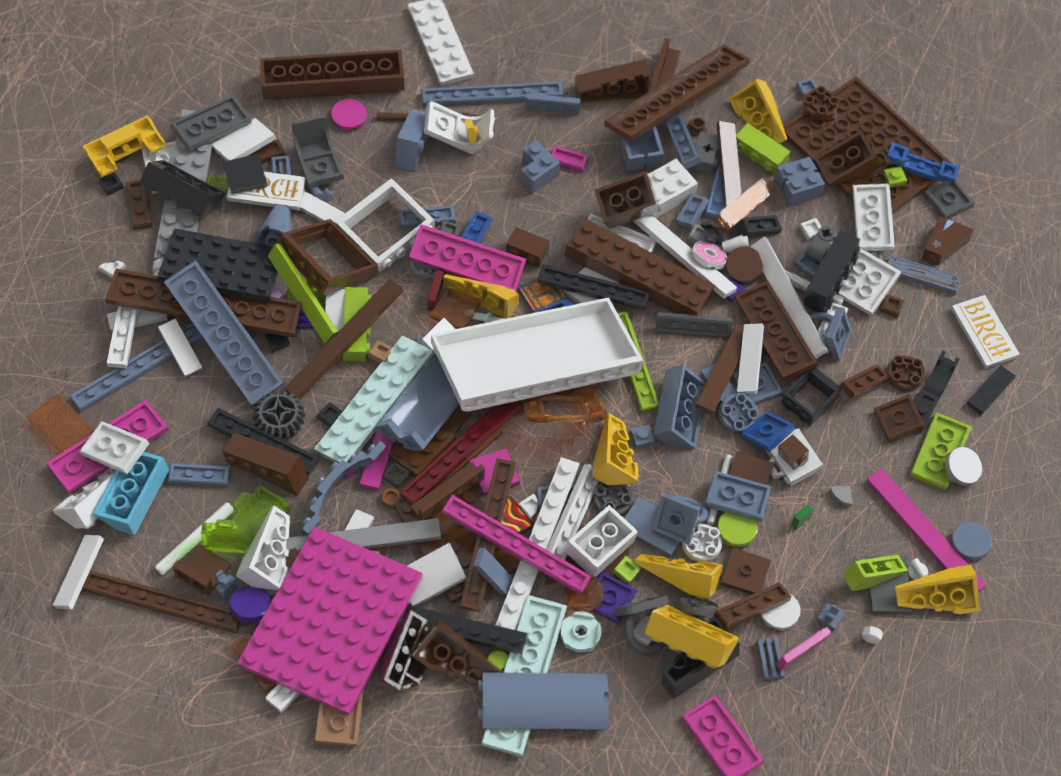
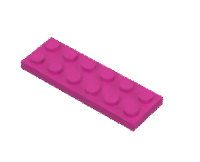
(466, 258)
(76, 470)

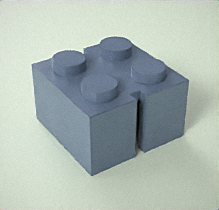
(644, 152)
(799, 181)

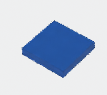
(767, 431)

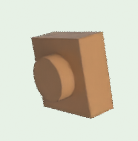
(379, 352)

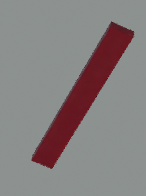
(459, 451)

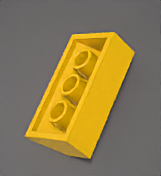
(691, 636)

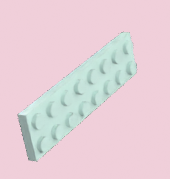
(374, 400)
(543, 623)

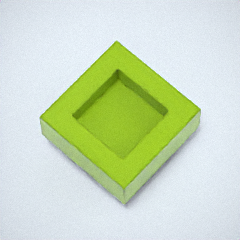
(895, 177)
(626, 570)

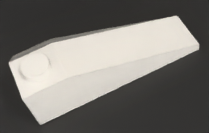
(266, 558)

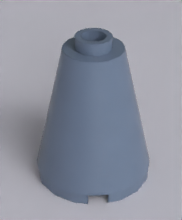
(274, 225)

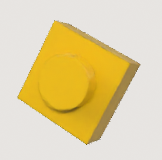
(472, 131)

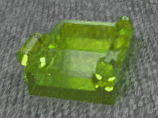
(257, 507)
(226, 536)

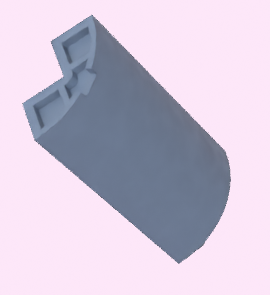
(420, 408)
(544, 701)

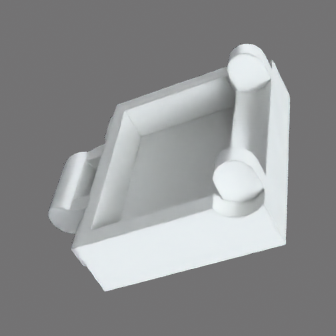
(800, 473)

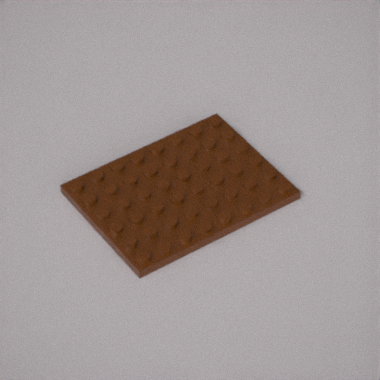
(880, 124)

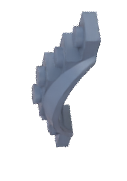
(337, 471)

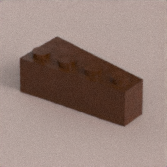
(614, 83)
(266, 462)

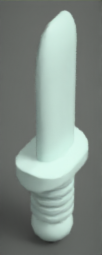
(485, 317)

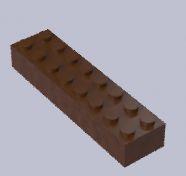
(332, 74)
(638, 268)

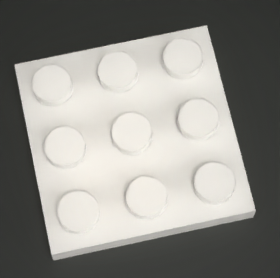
(868, 282)

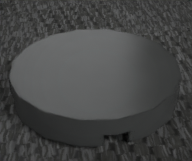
(694, 606)

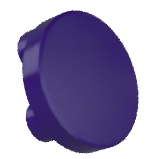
(249, 604)

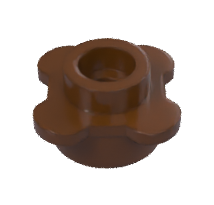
(697, 125)

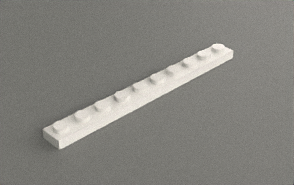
(541, 535)

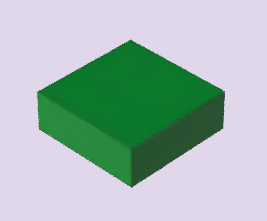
(802, 516)

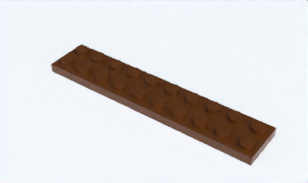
(676, 92)
(145, 293)

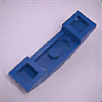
(920, 166)

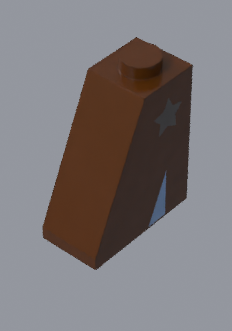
(946, 240)

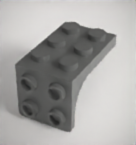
(316, 151)

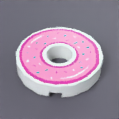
(709, 255)

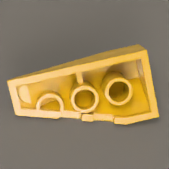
(945, 590)

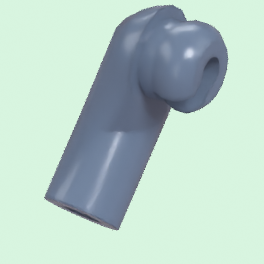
(323, 195)

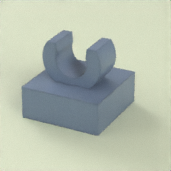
(830, 616)

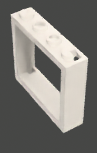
(371, 203)

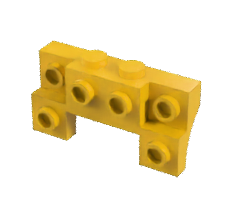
(122, 142)

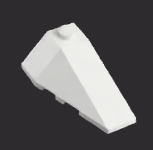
(79, 509)

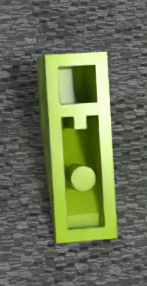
(873, 571)

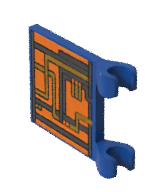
(542, 297)

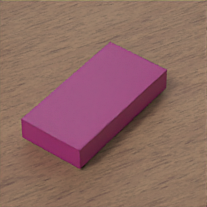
(570, 159)

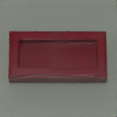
(435, 289)

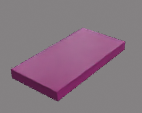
(722, 738)

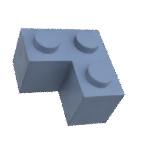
(540, 167)

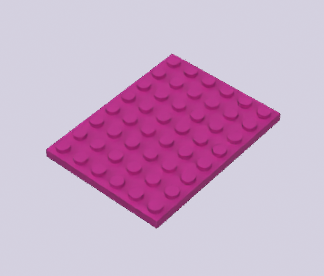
(330, 620)

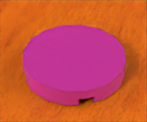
(349, 114)

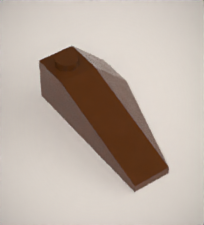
(450, 653)

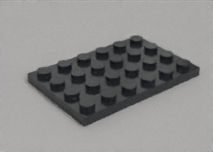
(230, 264)

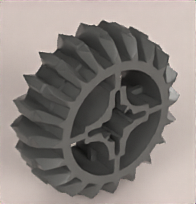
(290, 419)

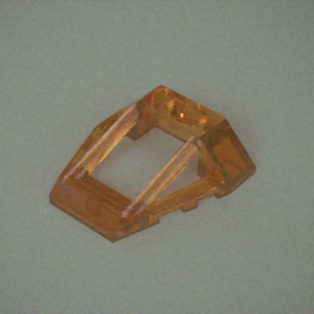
(592, 408)

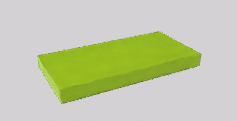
(942, 437)

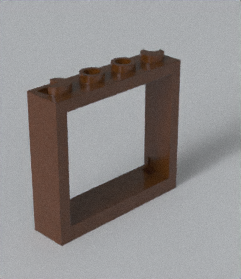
(313, 271)

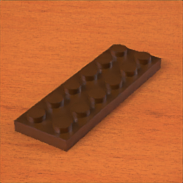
(780, 335)

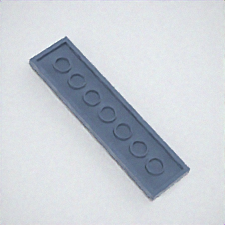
(224, 333)

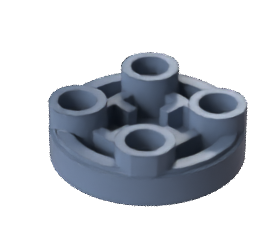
(737, 412)
(971, 540)

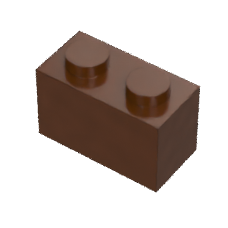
(528, 246)

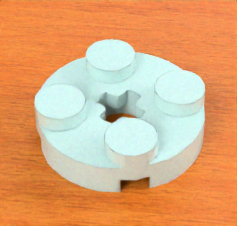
(580, 643)

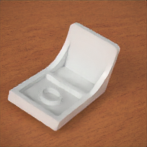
(451, 128)

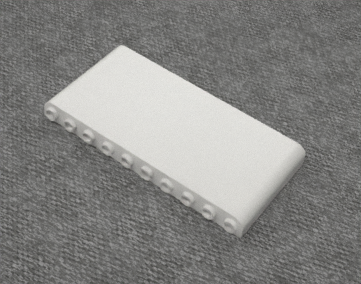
(536, 354)

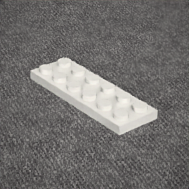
(440, 41)

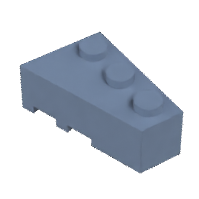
(411, 141)

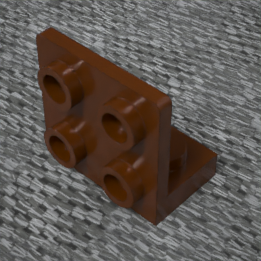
(200, 569)

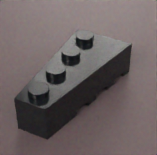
(687, 672)

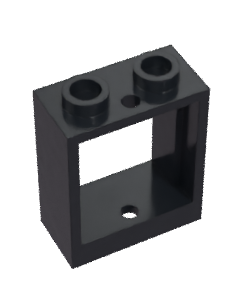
(819, 381)

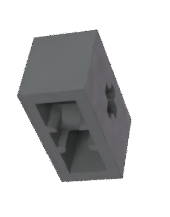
(707, 150)

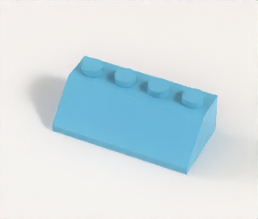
(132, 494)

